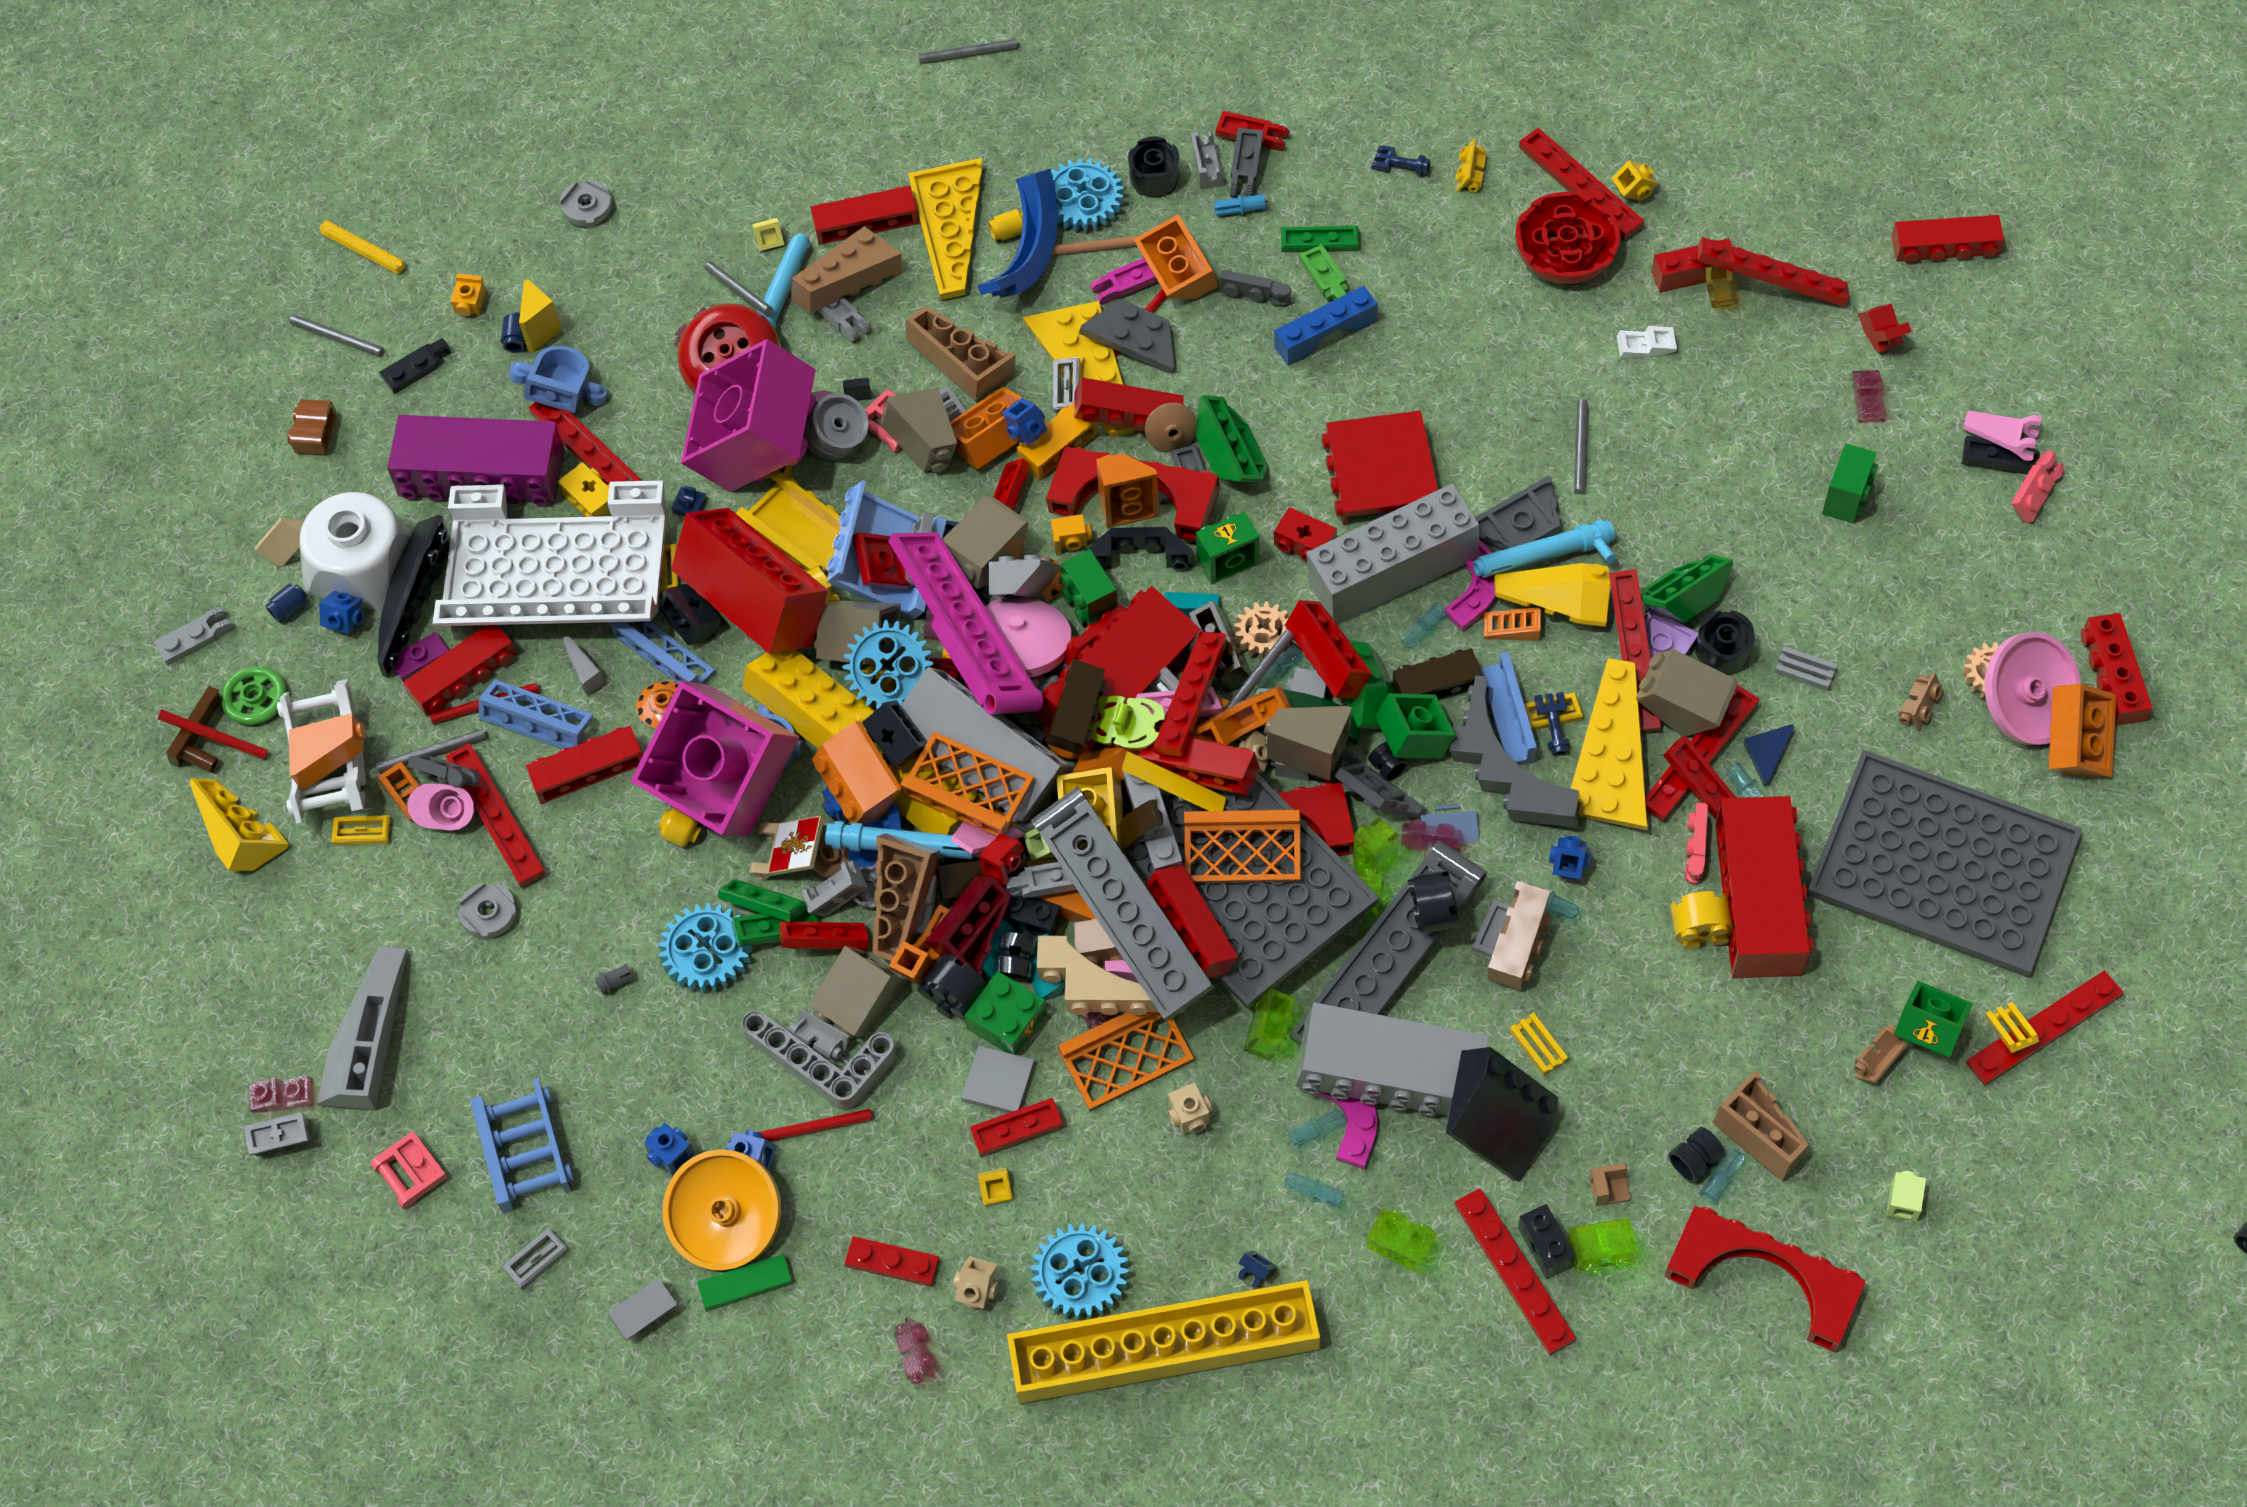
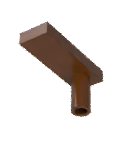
(182, 746)

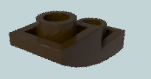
(1139, 825)

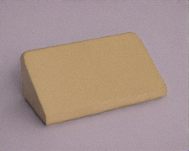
(281, 541)

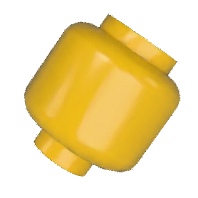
(678, 828)

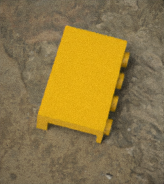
(795, 523)

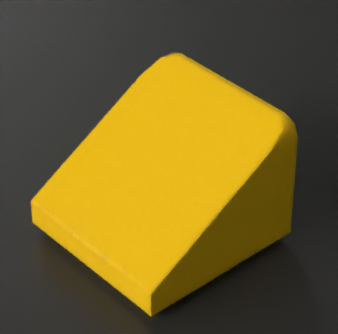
(995, 1186)

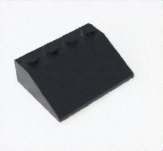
(1499, 1111)

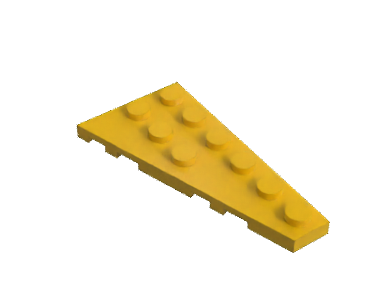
(947, 213)
(1060, 338)
(1612, 756)

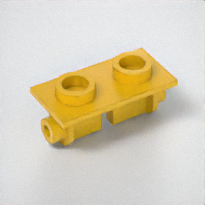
(1471, 158)

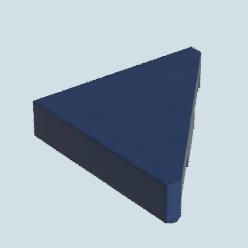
(1767, 750)

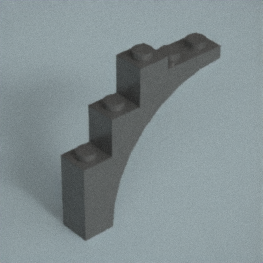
(1525, 795)

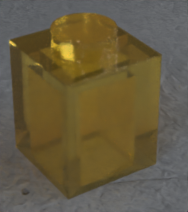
(1721, 287)

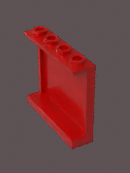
(1378, 463)

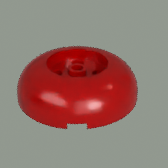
(1567, 216)
(700, 338)

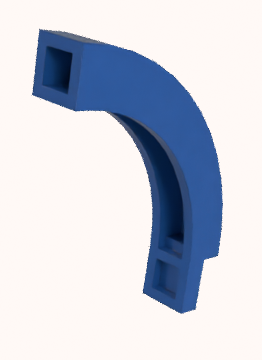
(1037, 237)

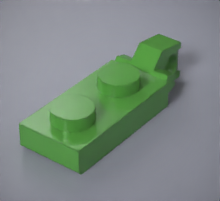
(1324, 272)

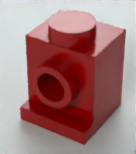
(1001, 858)

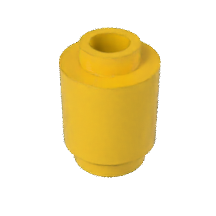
(1006, 225)

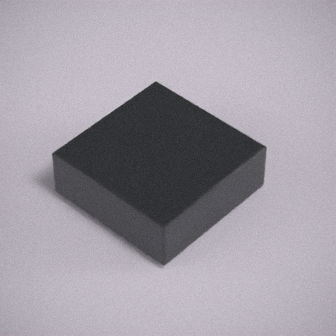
(858, 388)

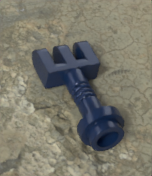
(1386, 158)
(1558, 744)

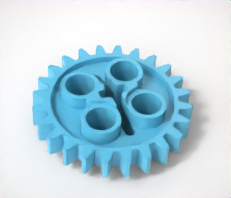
(1087, 194)
(869, 648)
(685, 963)
(1092, 1294)

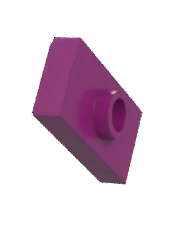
(419, 656)

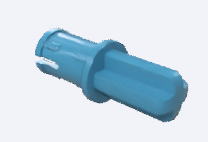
(1240, 205)

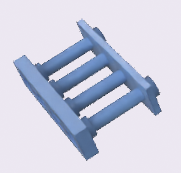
(493, 1140)

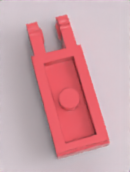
(2037, 486)
(1697, 844)

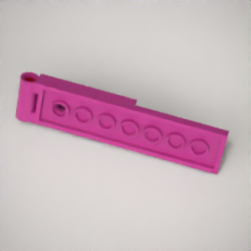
(966, 626)

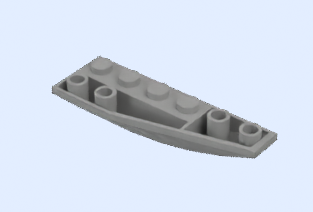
(362, 1041)

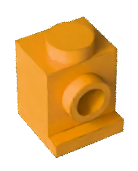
(468, 294)
(1070, 533)

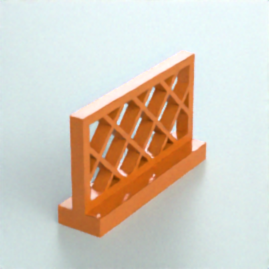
(951, 802)
(1249, 822)
(1107, 1034)

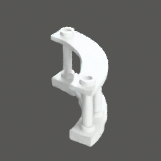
(355, 773)

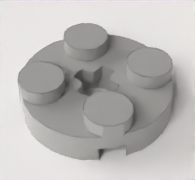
(588, 215)
(489, 925)

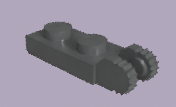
(1246, 159)
(1254, 287)
(446, 771)

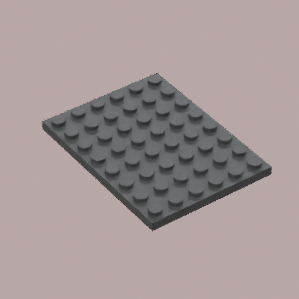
(1945, 862)
(1268, 923)

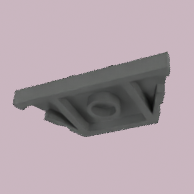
(1133, 333)
(1521, 518)
(1374, 788)

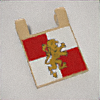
(792, 848)

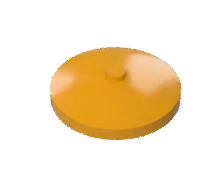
(721, 1210)

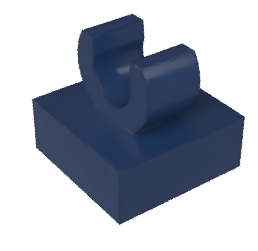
(688, 501)
(1258, 1266)

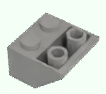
(1020, 577)

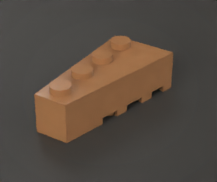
(845, 270)
(958, 353)
(902, 888)

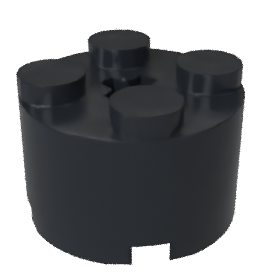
(1154, 166)
(1725, 641)
(1433, 902)
(951, 986)

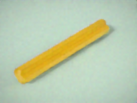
(362, 247)

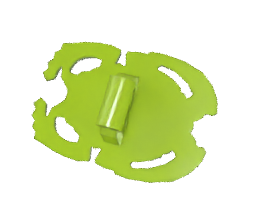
(1127, 722)

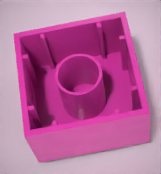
(749, 416)
(714, 759)

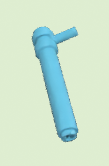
(782, 280)
(1583, 538)
(861, 837)

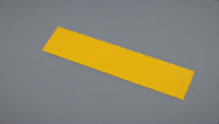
(1173, 783)

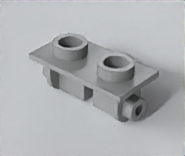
(828, 1039)

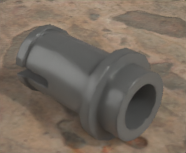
(613, 979)

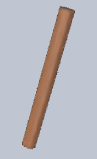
(1093, 246)

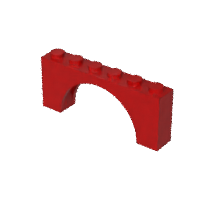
(1190, 491)
(1326, 814)
(1829, 1290)

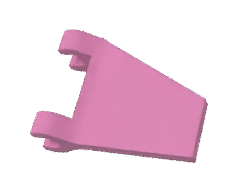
(2005, 431)
(976, 840)

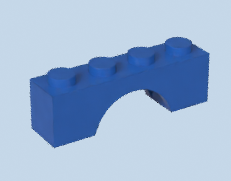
(1302, 335)

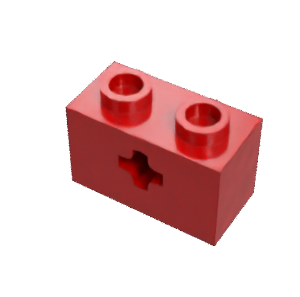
(1301, 533)

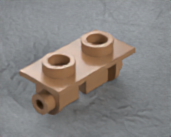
(1926, 691)
(1873, 1063)

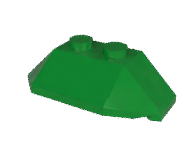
(1228, 442)
(1688, 588)
(1375, 690)

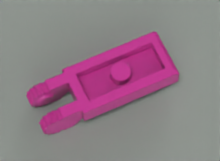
(1123, 281)

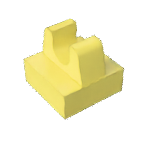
(768, 234)

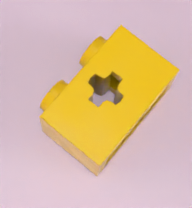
(586, 491)

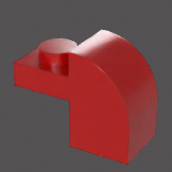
(1882, 327)

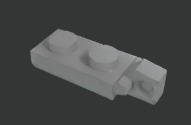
(1040, 881)

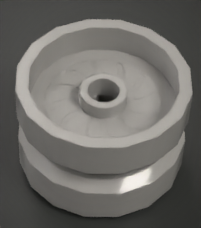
(835, 426)

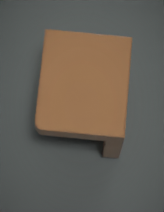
(1609, 1184)

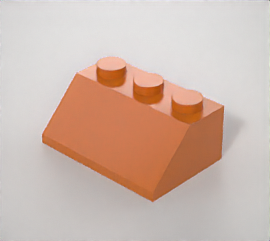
(1176, 260)
(982, 429)
(1126, 490)
(2082, 731)
(857, 774)

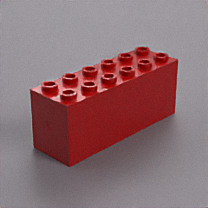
(749, 580)
(1131, 651)
(1763, 886)

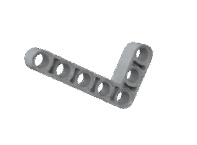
(816, 1064)

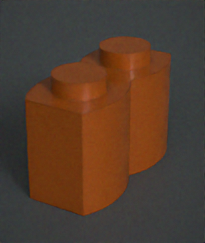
(312, 426)

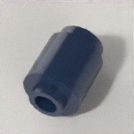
(511, 333)
(286, 602)

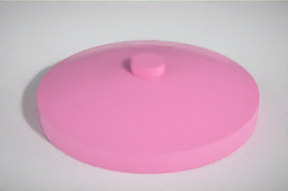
(1033, 632)
(2022, 684)

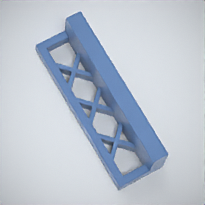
(659, 656)
(1509, 711)
(530, 719)

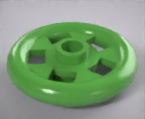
(235, 685)

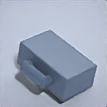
(1464, 821)

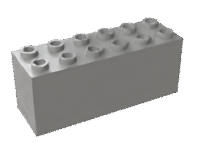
(1393, 554)
(951, 710)
(1381, 1059)

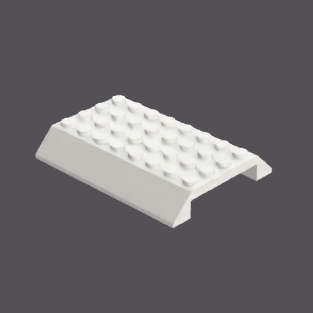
(553, 566)

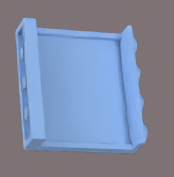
(874, 516)

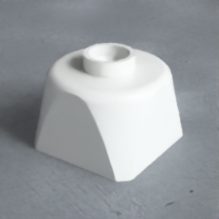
(352, 547)

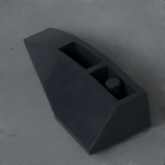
(410, 587)

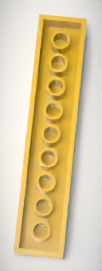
(822, 708)
(1163, 1341)

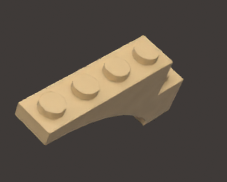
(1086, 984)

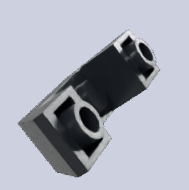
(1152, 539)

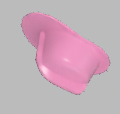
(440, 806)

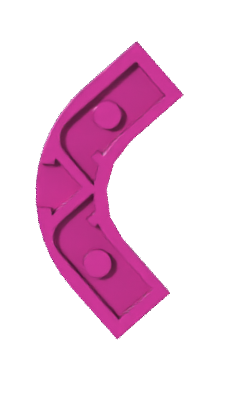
(1475, 599)
(1359, 1132)

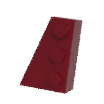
(971, 923)

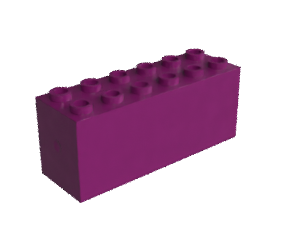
(458, 451)

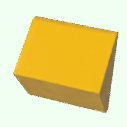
(537, 317)

